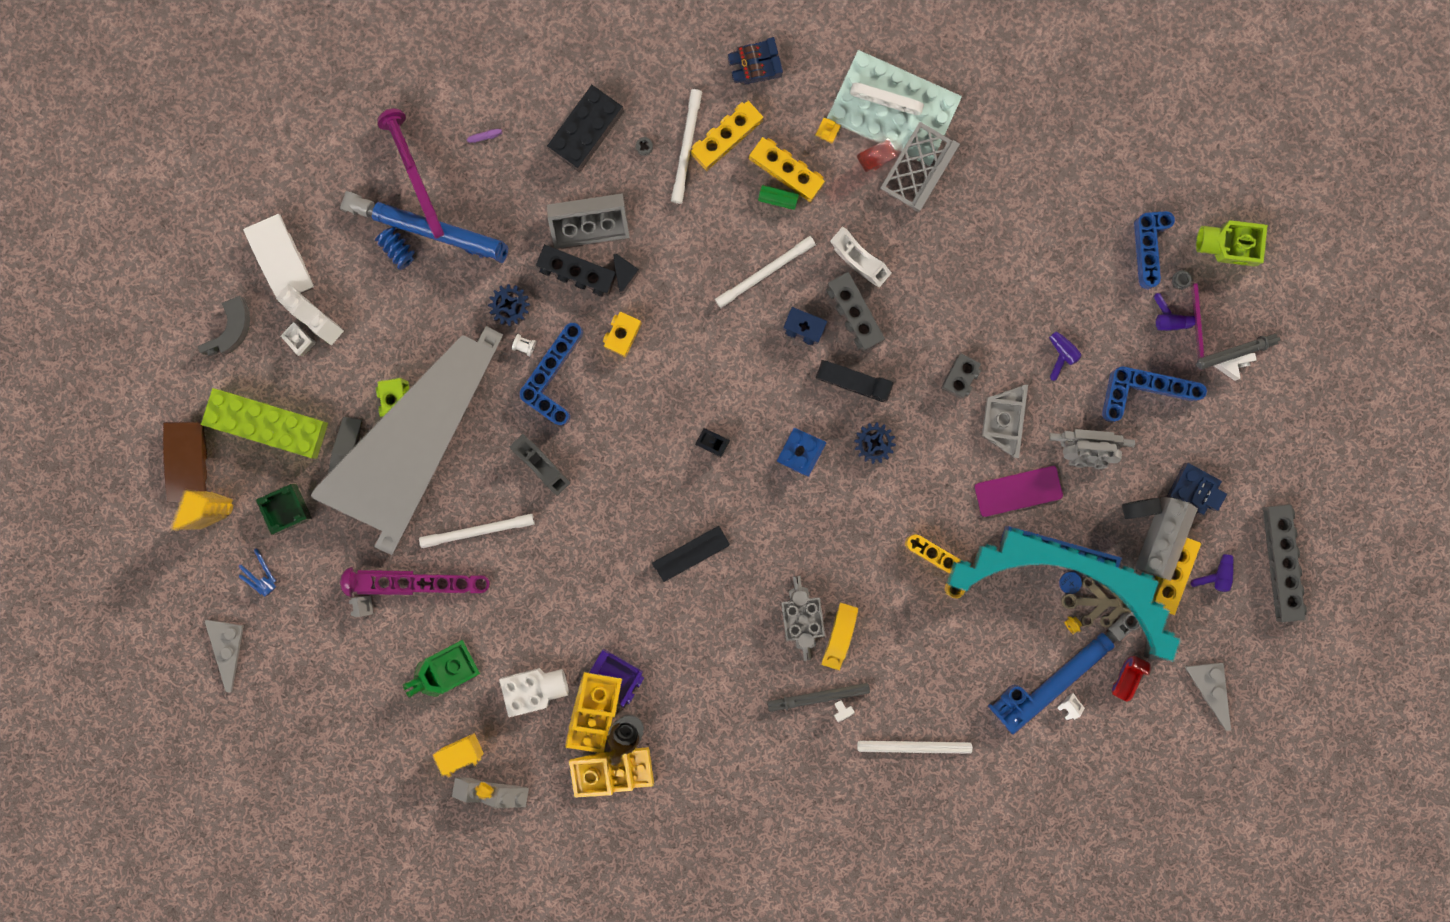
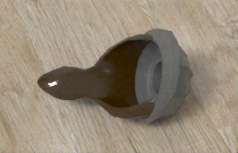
(624, 737)

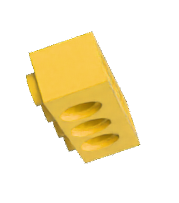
(743, 111)
(767, 147)
(1177, 585)

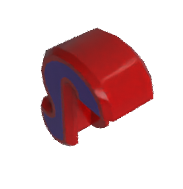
(1130, 677)

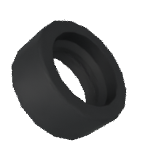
(1142, 508)

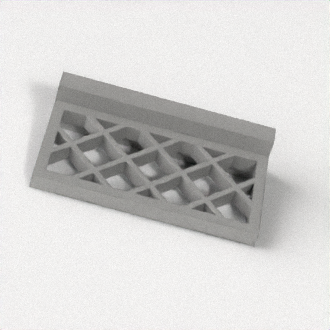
(933, 176)

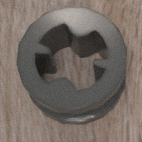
(638, 146)

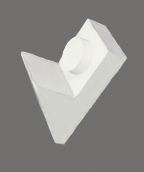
(297, 339)
(1231, 368)

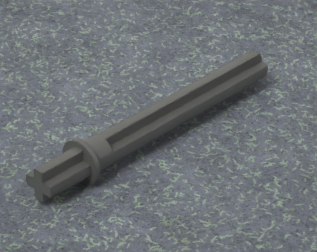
(1261, 343)
(818, 697)

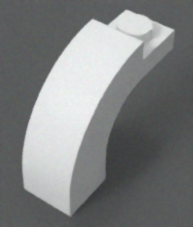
(859, 258)

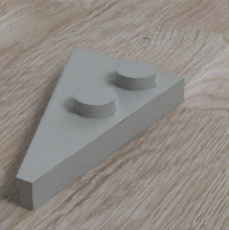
(226, 647)
(1212, 685)

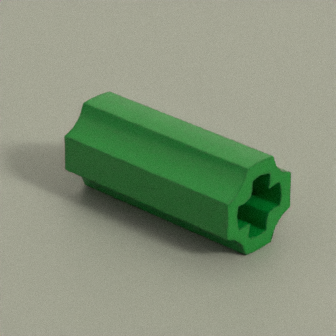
(778, 197)

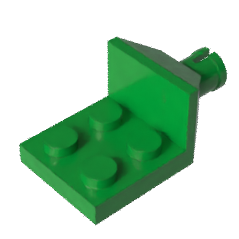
(442, 671)

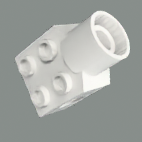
(532, 690)

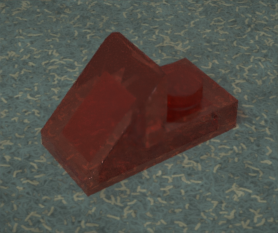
(877, 156)

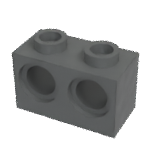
(957, 374)

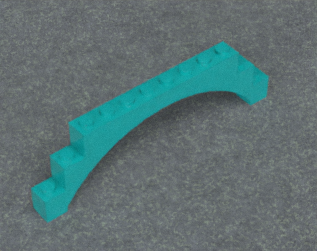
(1131, 588)

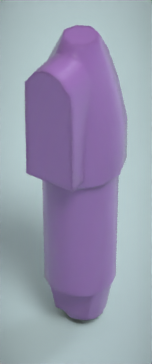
(489, 134)

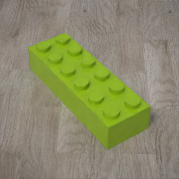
(264, 423)

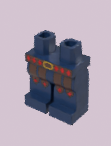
(757, 62)

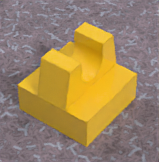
(828, 130)

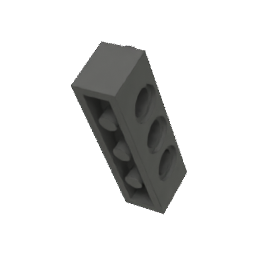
(846, 284)

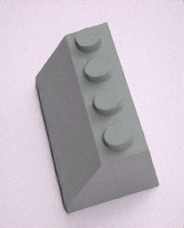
(588, 221)
(1166, 538)

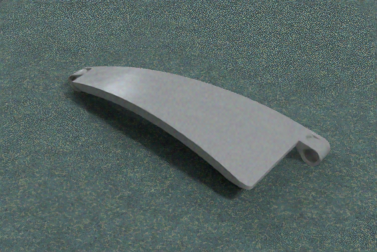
(398, 456)

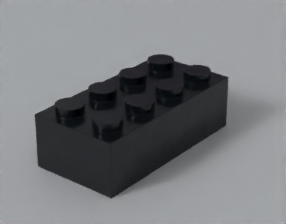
(585, 128)

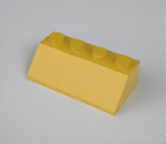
(201, 510)

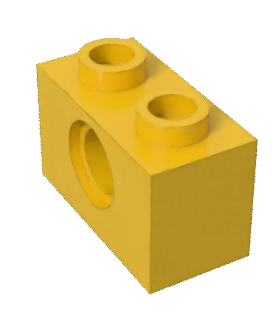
(623, 345)

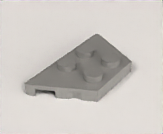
(1005, 419)

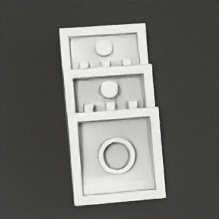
(278, 255)

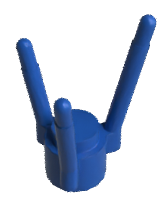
(262, 586)

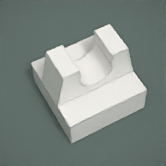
(1073, 707)
(843, 712)

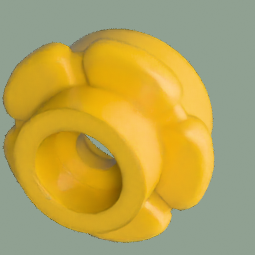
(1074, 624)
(484, 791)

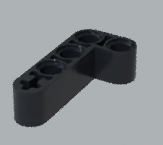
(854, 381)

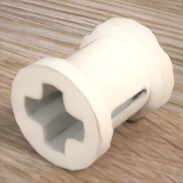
(523, 345)

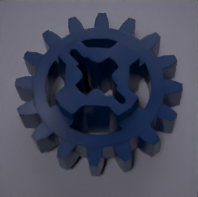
(501, 308)
(882, 447)

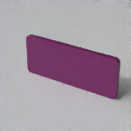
(1198, 327)
(1018, 491)

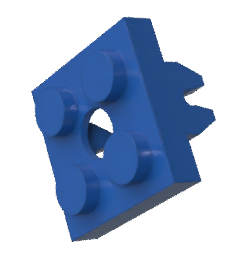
(805, 463)

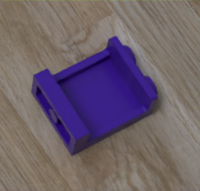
(613, 666)

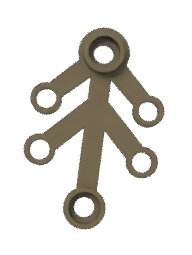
(1102, 603)

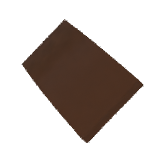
(184, 458)

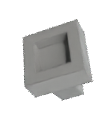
(361, 606)

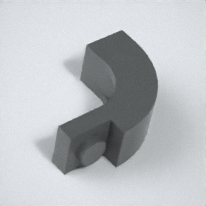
(236, 330)
(540, 464)

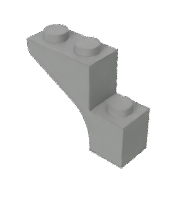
(502, 797)

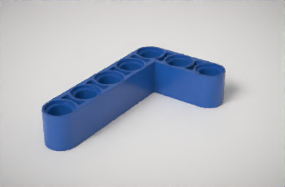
(549, 374)
(1147, 385)

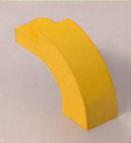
(840, 636)

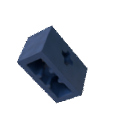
(814, 324)

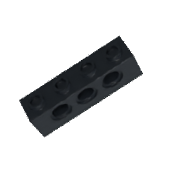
(550, 255)

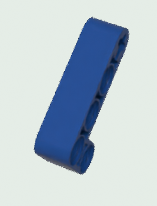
(1150, 251)

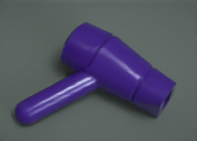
(1169, 321)
(1067, 352)
(1223, 577)

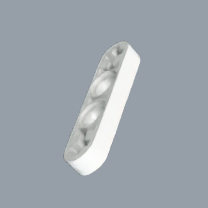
(886, 98)

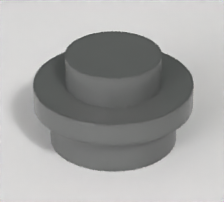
(1181, 279)

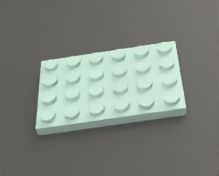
(884, 123)

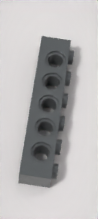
(1276, 555)

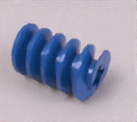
(395, 248)

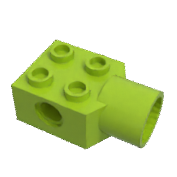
(1234, 242)
(388, 390)

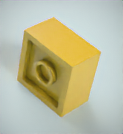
(458, 755)

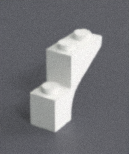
(309, 314)

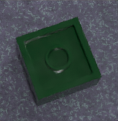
(283, 509)

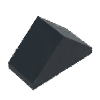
(625, 273)
(712, 442)

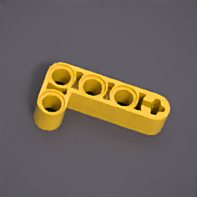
(937, 560)

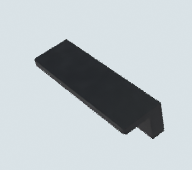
(691, 553)

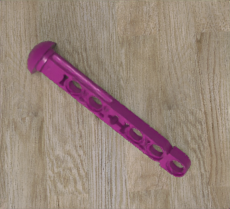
(391, 120)
(363, 582)

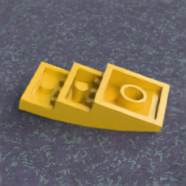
(593, 712)
(597, 777)

